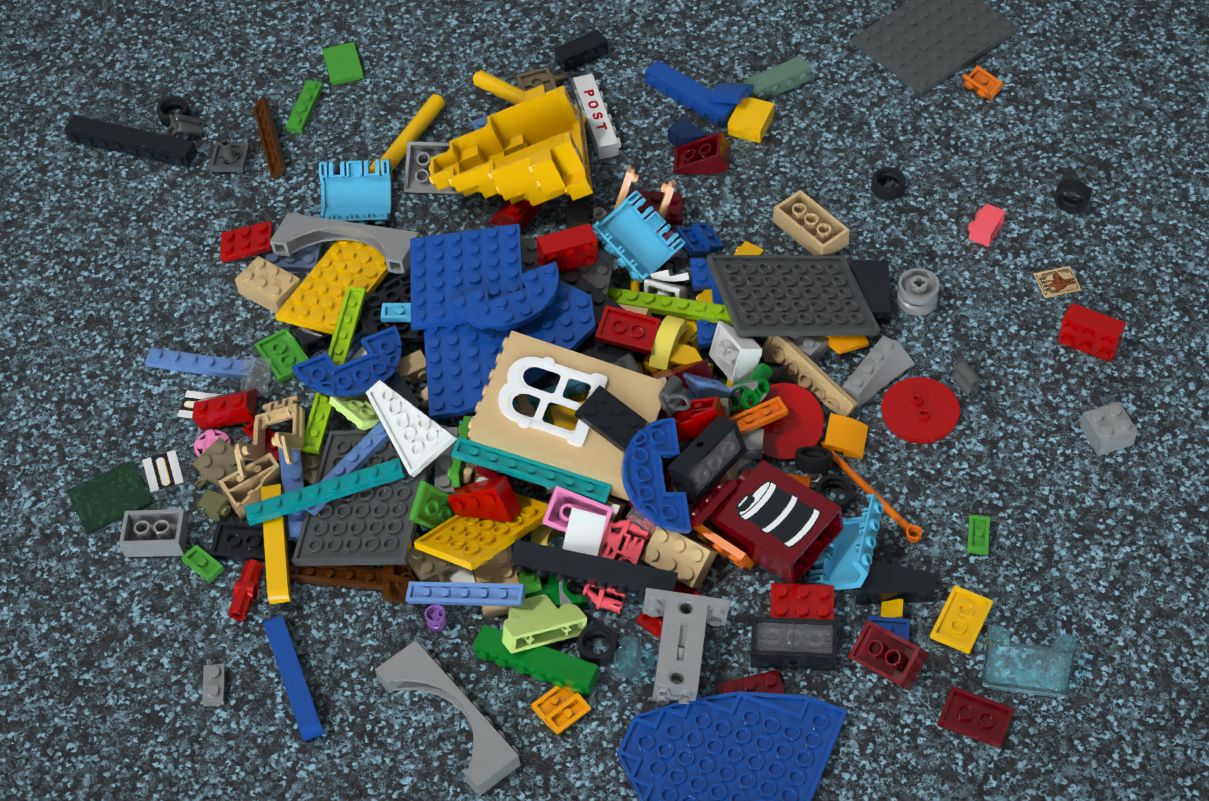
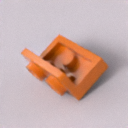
(983, 83)

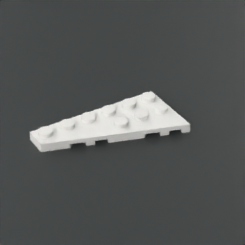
(411, 431)

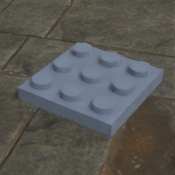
(299, 261)

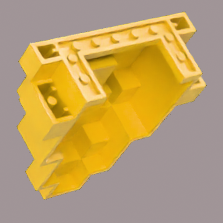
(521, 153)

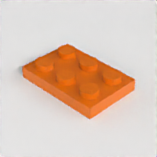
(723, 547)

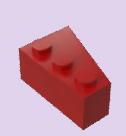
(696, 418)
(486, 500)

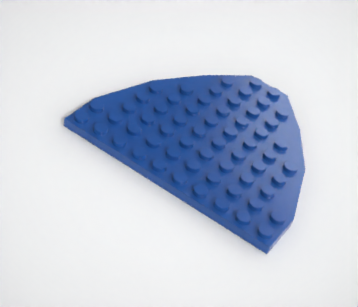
(463, 355)
(731, 748)

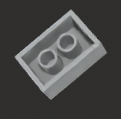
(154, 533)

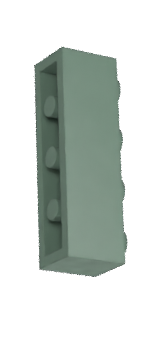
(779, 78)

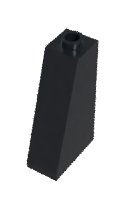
(875, 285)
(894, 582)

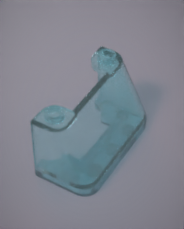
(1027, 667)

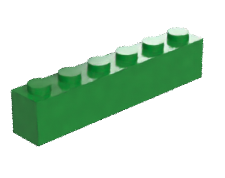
(539, 662)

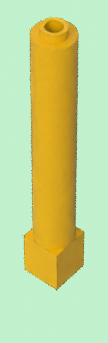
(503, 89)
(412, 131)

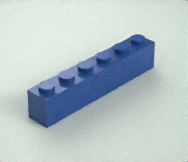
(688, 93)

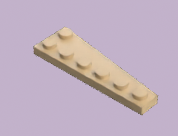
(808, 374)

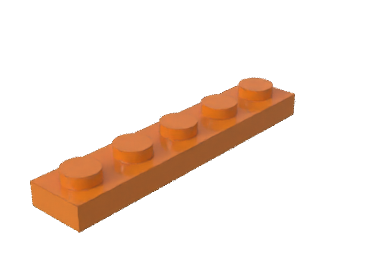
(759, 415)

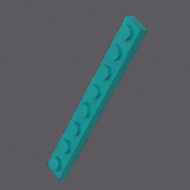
(530, 470)
(324, 491)

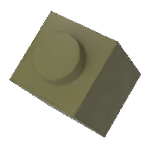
(214, 506)

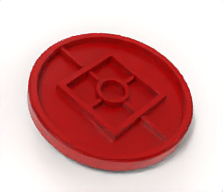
(920, 410)
(797, 429)

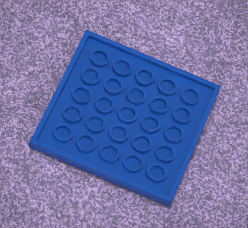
(458, 264)

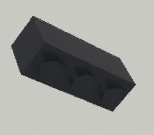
(581, 50)

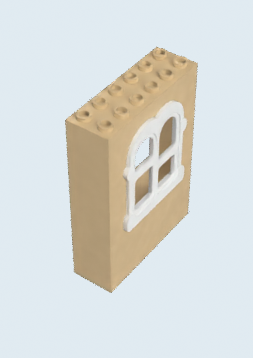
(577, 450)

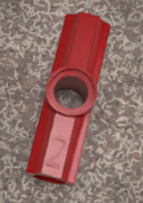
(245, 590)

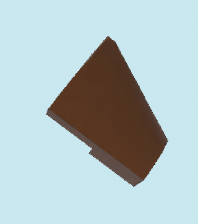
(396, 582)

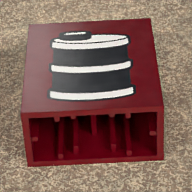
(777, 521)

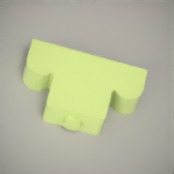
(541, 623)

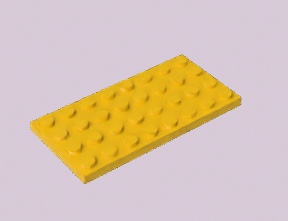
(322, 292)

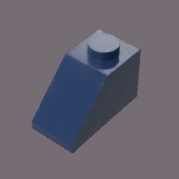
(684, 132)

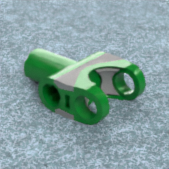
(753, 389)
(559, 593)

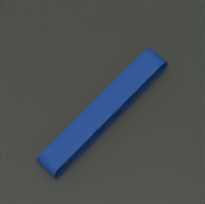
(293, 678)

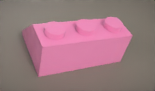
(560, 507)

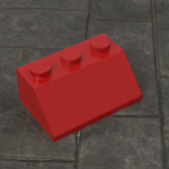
(517, 213)
(225, 409)

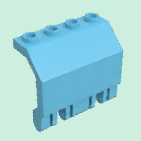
(357, 195)
(635, 239)
(850, 554)

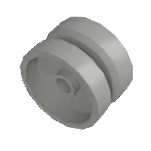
(918, 291)

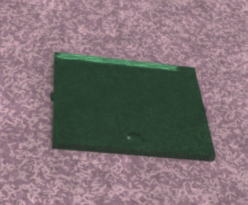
(109, 496)

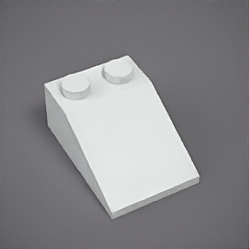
(734, 354)

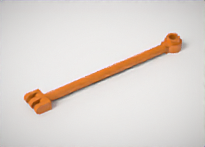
(908, 528)

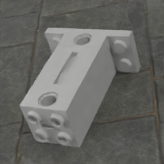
(681, 640)

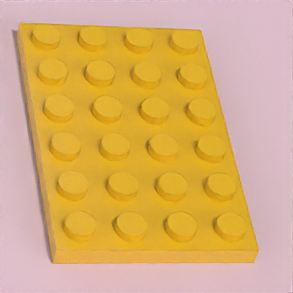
(476, 540)

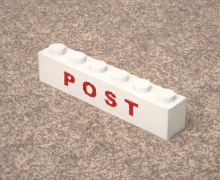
(599, 122)

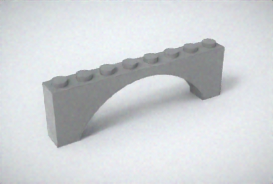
(302, 231)
(491, 754)

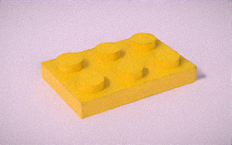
(961, 619)

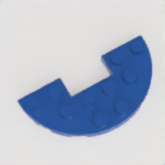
(703, 280)
(511, 309)
(357, 375)
(645, 479)

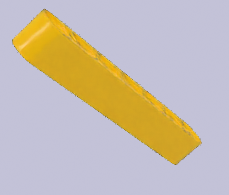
(276, 552)

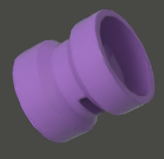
(436, 618)

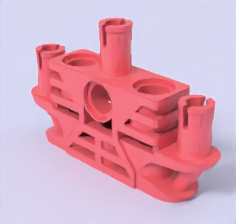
(610, 549)

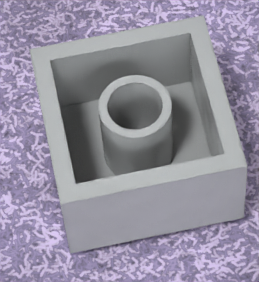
(1108, 428)

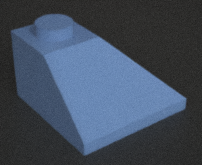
(705, 387)

